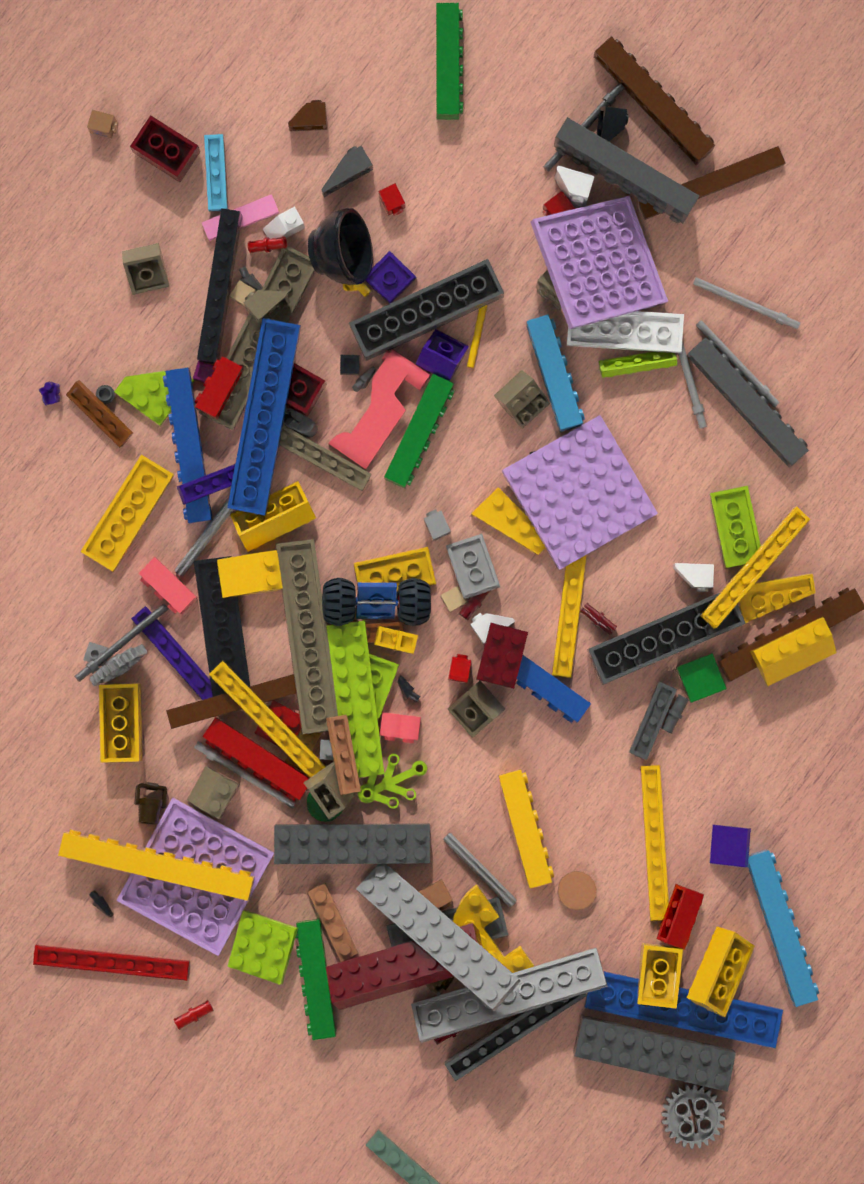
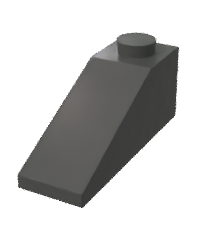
(350, 168)

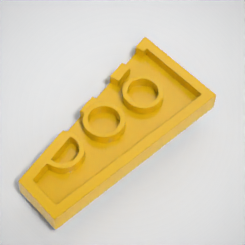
(775, 594)

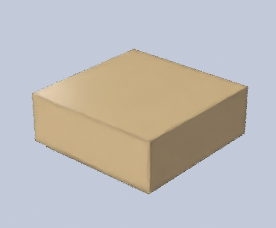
(240, 291)
(453, 599)

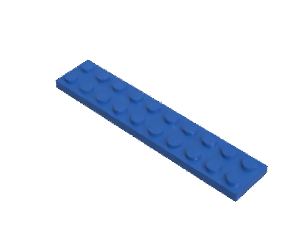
(264, 416)
(743, 1021)

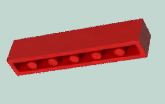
(257, 758)

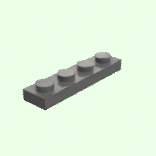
(652, 720)

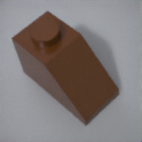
(310, 117)

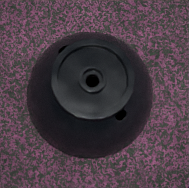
(342, 248)

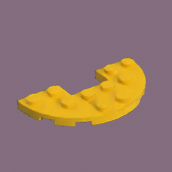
(478, 910)

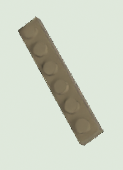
(324, 458)

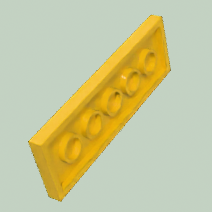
(127, 513)

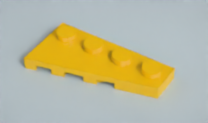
(509, 519)

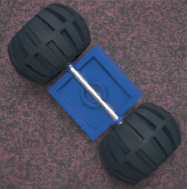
(376, 601)

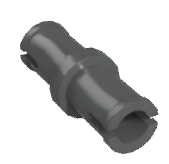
(675, 714)

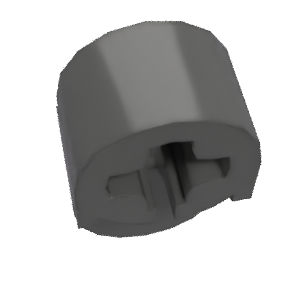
(305, 427)

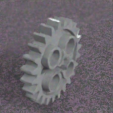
(118, 665)
(709, 1111)

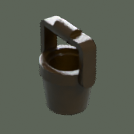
(150, 808)

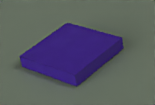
(390, 277)
(730, 845)

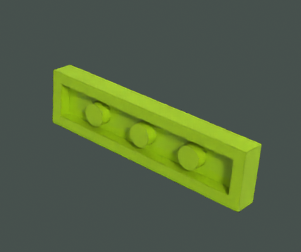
(636, 363)

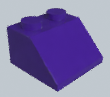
(442, 355)

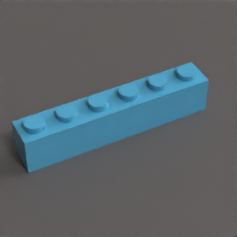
(554, 373)

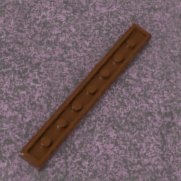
(727, 176)
(225, 704)

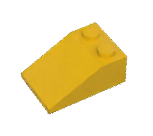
(249, 574)
(659, 975)

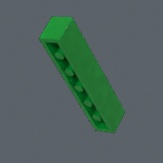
(447, 61)
(419, 430)
(316, 986)

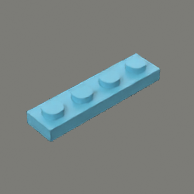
(215, 172)

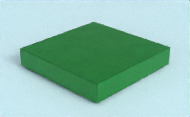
(701, 678)

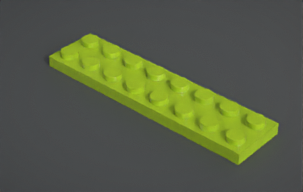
(356, 694)

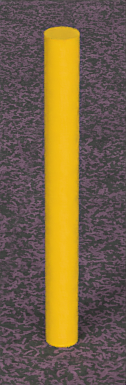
(476, 337)

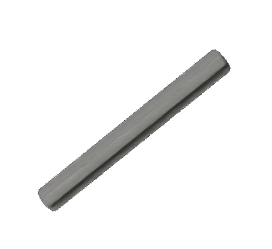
(203, 540)
(479, 869)

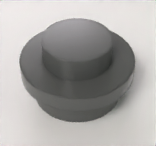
(105, 394)

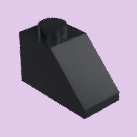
(611, 122)

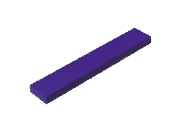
(175, 655)

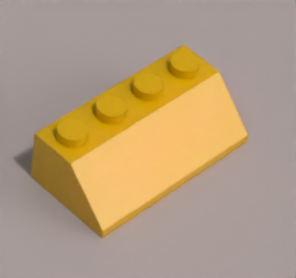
(285, 512)
(794, 651)
(720, 971)

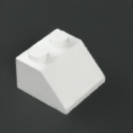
(574, 185)

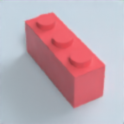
(167, 586)

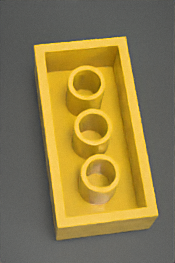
(120, 723)

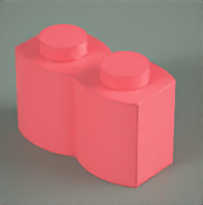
(400, 726)

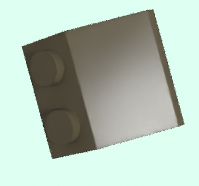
(145, 268)
(265, 304)
(476, 708)
(213, 792)

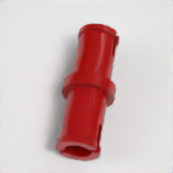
(267, 244)
(193, 1014)

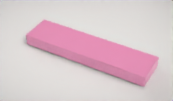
(250, 213)

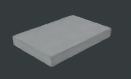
(473, 566)

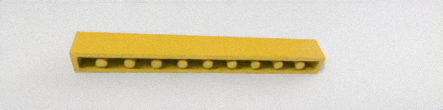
(156, 865)

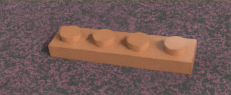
(343, 754)
(333, 922)

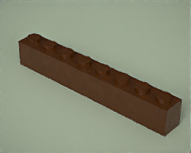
(654, 100)
(833, 611)

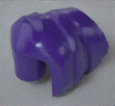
(50, 393)

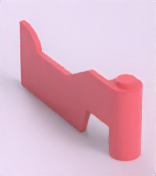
(383, 411)

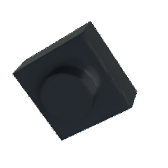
(349, 364)

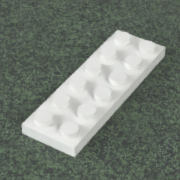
(632, 332)

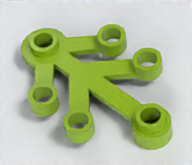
(388, 783)

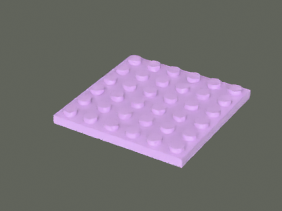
(599, 262)
(579, 492)
(188, 911)

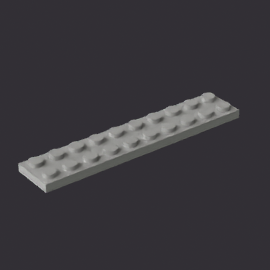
(438, 936)
(538, 987)

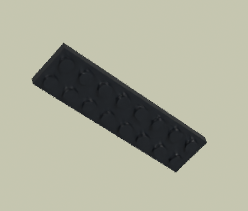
(220, 624)

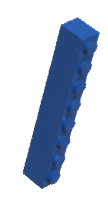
(187, 438)

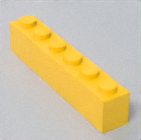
(525, 828)

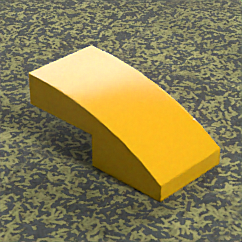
(396, 640)

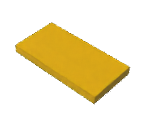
(397, 568)

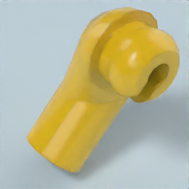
(362, 288)

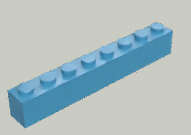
(781, 928)

